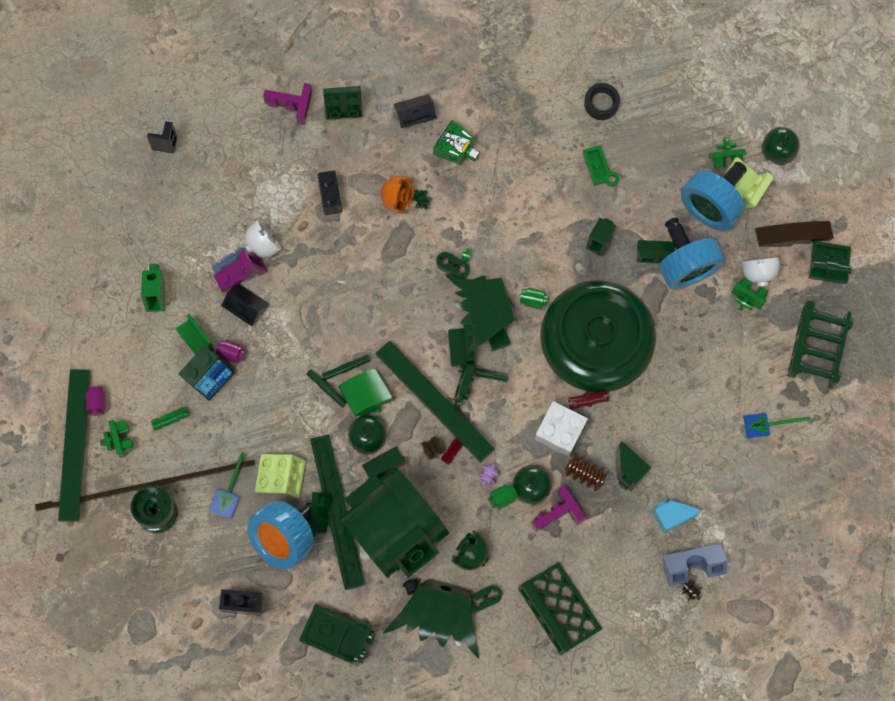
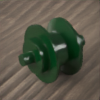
(421, 199)

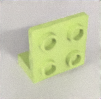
(751, 185)
(280, 475)

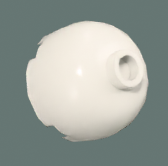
(261, 241)
(761, 270)

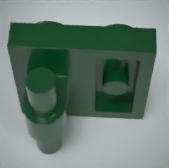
(343, 102)
(830, 262)

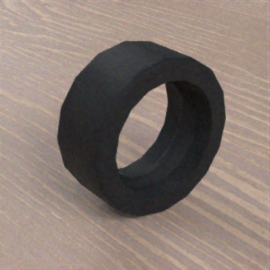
(601, 114)

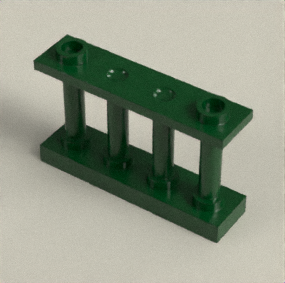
(801, 348)

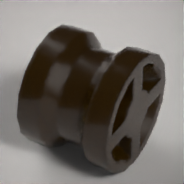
(431, 448)

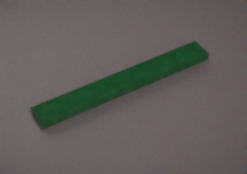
(435, 401)
(74, 446)
(341, 536)

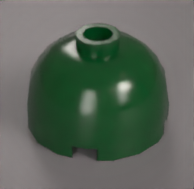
(780, 145)
(367, 434)
(532, 484)
(472, 552)

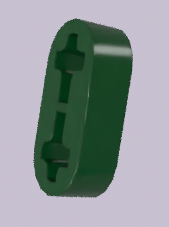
(454, 261)
(486, 603)

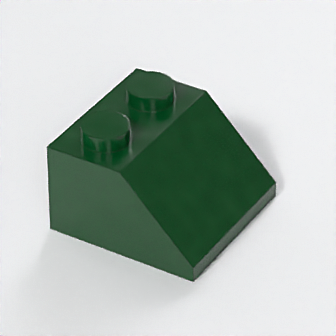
(629, 467)

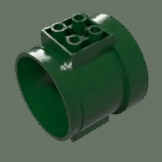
(393, 523)

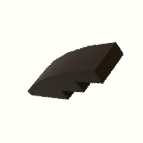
(794, 233)

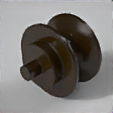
(691, 590)

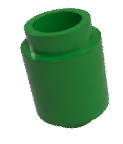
(534, 298)
(502, 496)

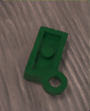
(462, 391)
(319, 512)

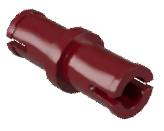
(588, 399)

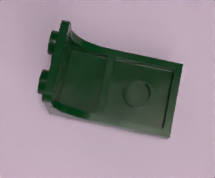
(337, 635)

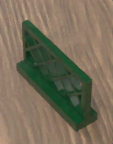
(544, 613)

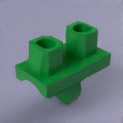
(718, 158)
(748, 298)
(121, 446)

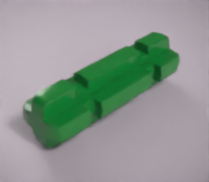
(169, 418)

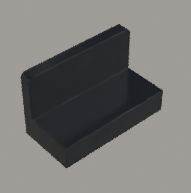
(415, 111)
(166, 141)
(244, 304)

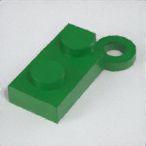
(598, 167)

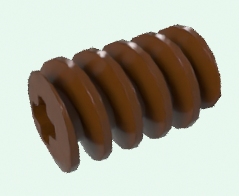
(585, 472)

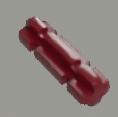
(452, 450)

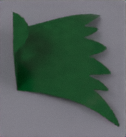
(488, 307)
(439, 610)

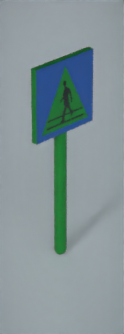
(758, 425)
(225, 502)

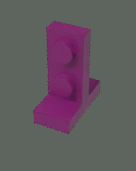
(290, 101)
(240, 270)
(558, 510)

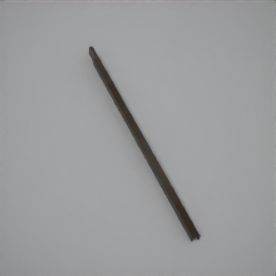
(48, 505)

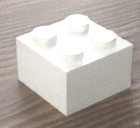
(560, 429)

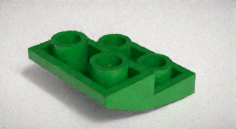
(365, 392)

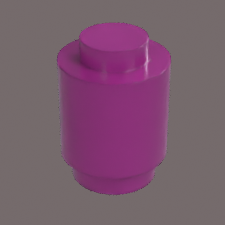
(231, 351)
(95, 401)

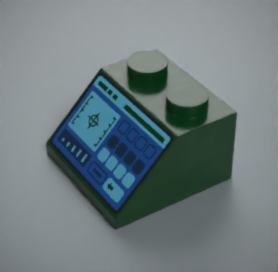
(206, 373)

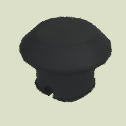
(411, 585)

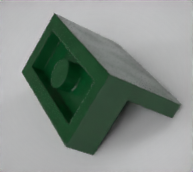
(653, 251)
(459, 346)
(384, 463)

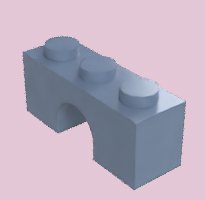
(709, 558)

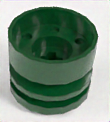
(149, 500)

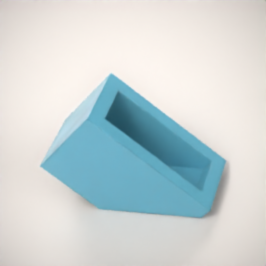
(673, 514)

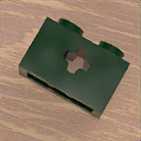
(601, 236)

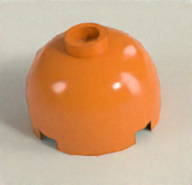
(397, 193)

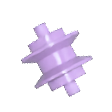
(488, 475)

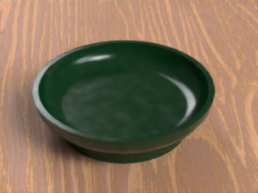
(598, 336)

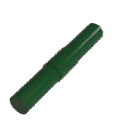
(345, 367)
(488, 374)
(326, 388)

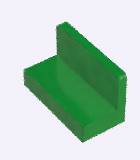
(193, 335)

